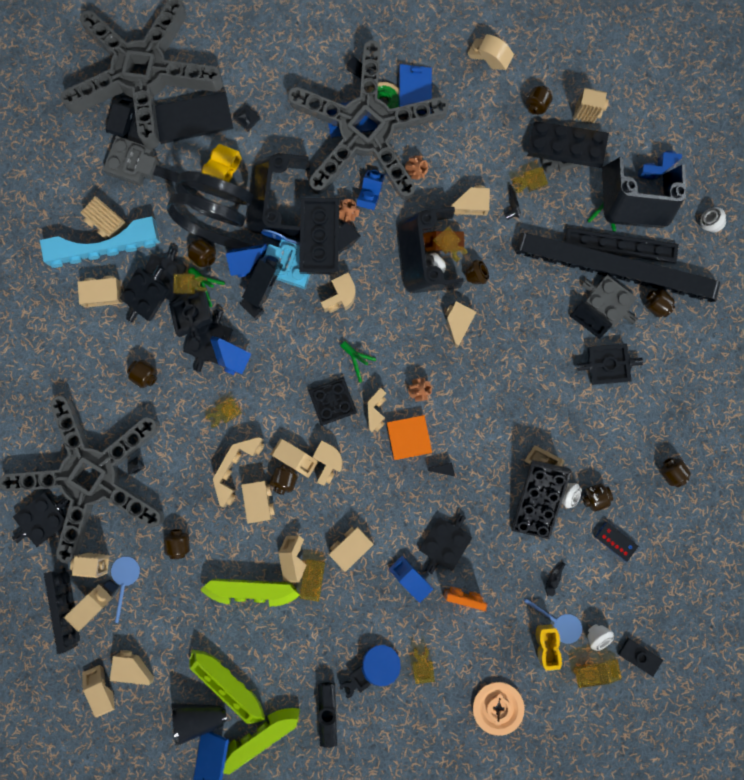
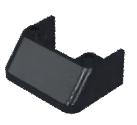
(628, 207)
(259, 214)
(416, 273)

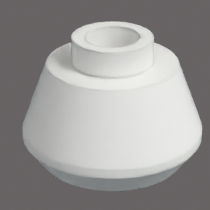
(713, 219)
(434, 259)
(572, 495)
(599, 637)

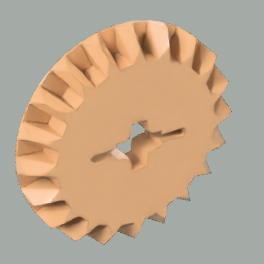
(508, 718)

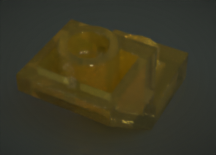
(597, 673)

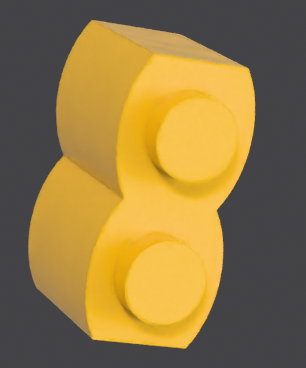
(223, 162)
(548, 651)

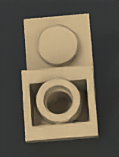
(375, 418)
(294, 458)
(291, 565)
(98, 695)

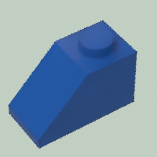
(244, 259)
(230, 356)

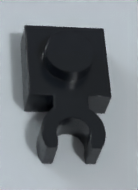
(357, 682)

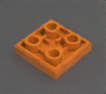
(409, 437)
(471, 600)

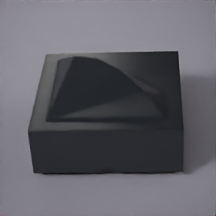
(246, 118)

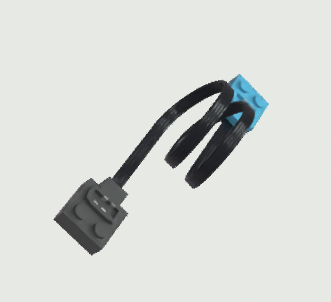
(135, 162)

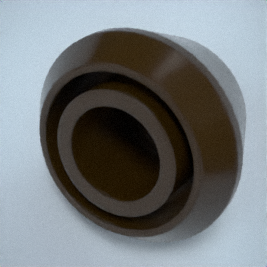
(477, 272)

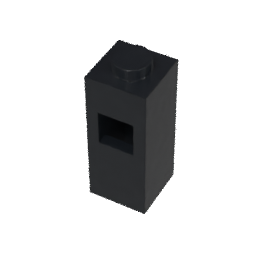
(262, 280)

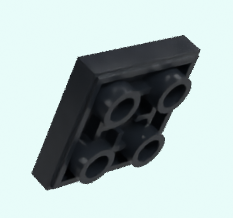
(332, 401)

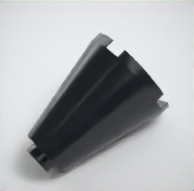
(195, 720)

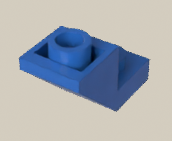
(665, 162)
(370, 189)
(411, 579)

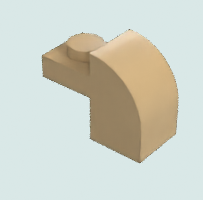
(493, 51)
(345, 295)
(331, 458)

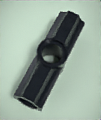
(327, 726)

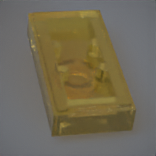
(312, 580)

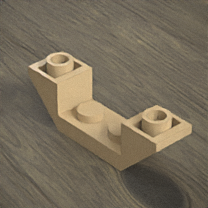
(225, 493)

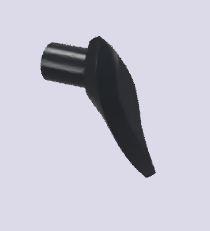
(514, 204)
(554, 580)

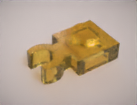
(532, 179)
(448, 242)
(188, 283)
(226, 410)
(423, 669)

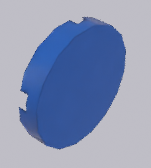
(381, 665)

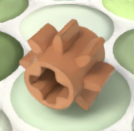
(416, 167)
(348, 210)
(420, 389)

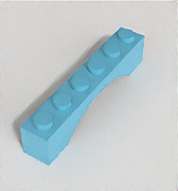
(138, 234)

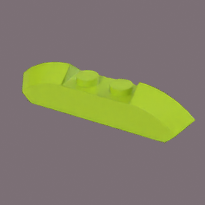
(276, 592)
(226, 686)
(267, 733)

